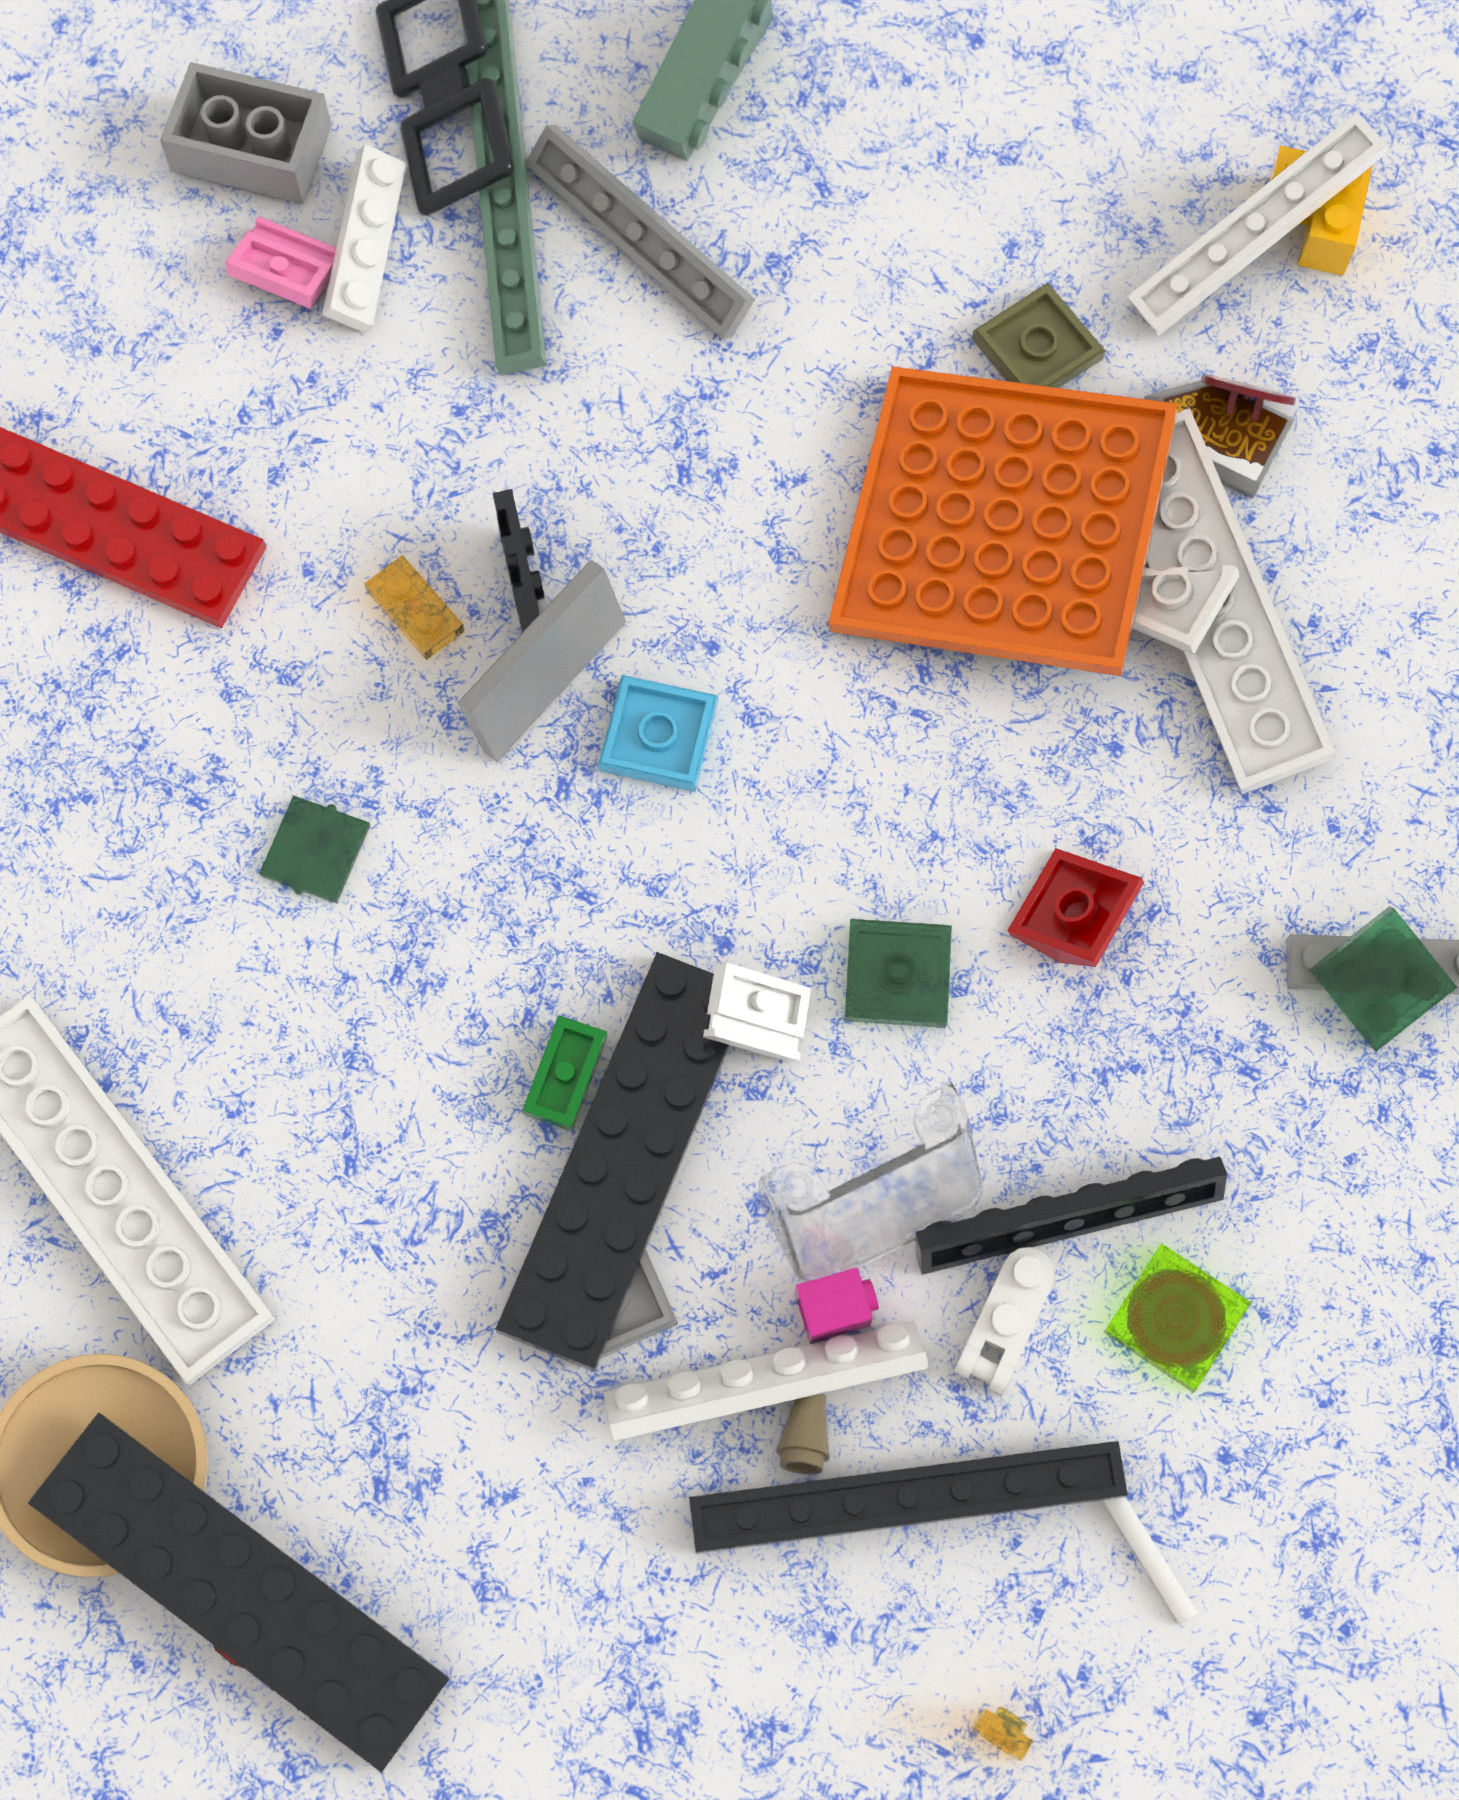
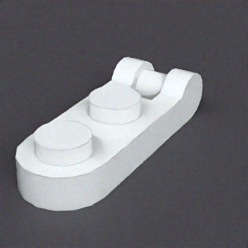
(1008, 1317)

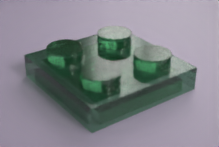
(1383, 978)

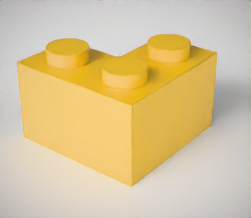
(1333, 227)

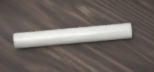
(1151, 1559)

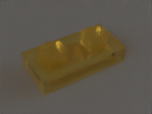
(414, 607)

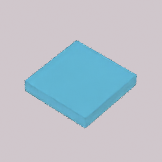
(658, 733)

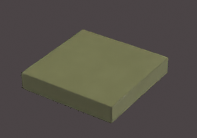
(1038, 341)

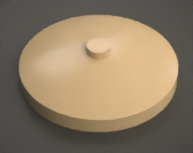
(49, 1417)

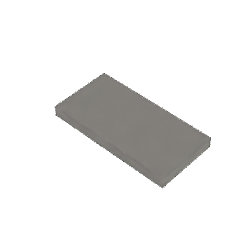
(542, 661)

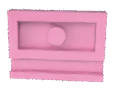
(282, 262)

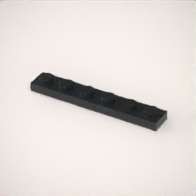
(1070, 1215)

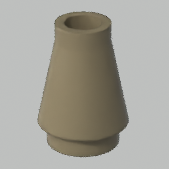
(805, 1436)

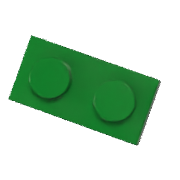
(565, 1073)

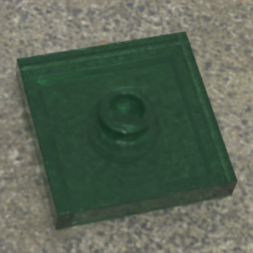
(898, 973)

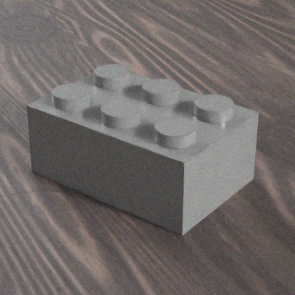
(246, 132)

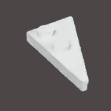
(1182, 604)

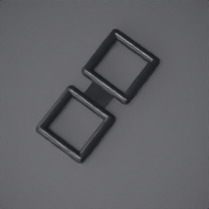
(444, 94)

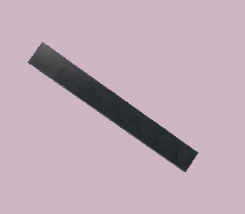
(907, 1497)

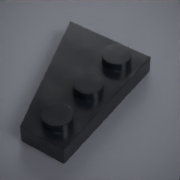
(517, 547)

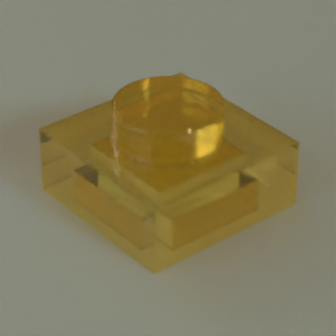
(1003, 1731)

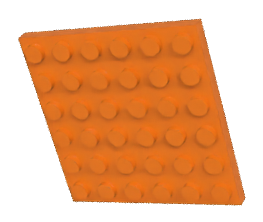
(1005, 520)

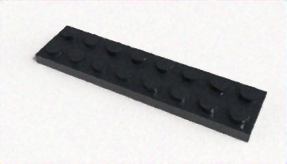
(618, 1170)
(239, 1591)

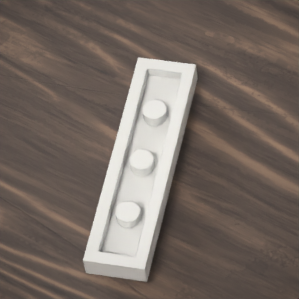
(364, 238)

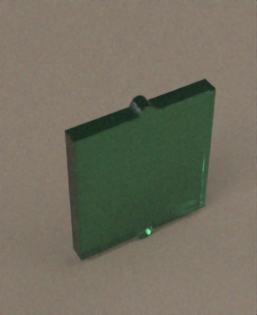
(314, 849)

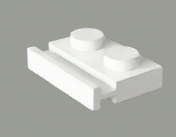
(757, 1012)

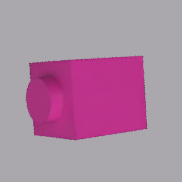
(836, 1304)

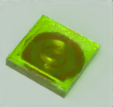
(1177, 1317)

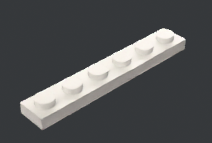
(1258, 223)
(764, 1380)

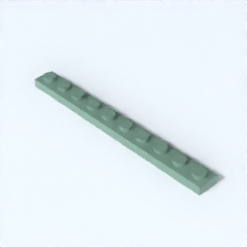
(507, 207)

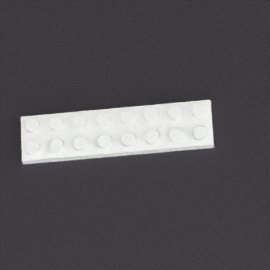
(1245, 658)
(120, 1199)

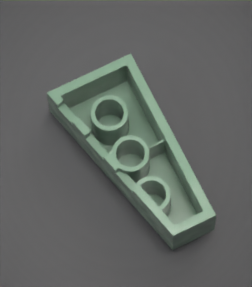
(700, 72)

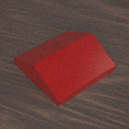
(1075, 908)

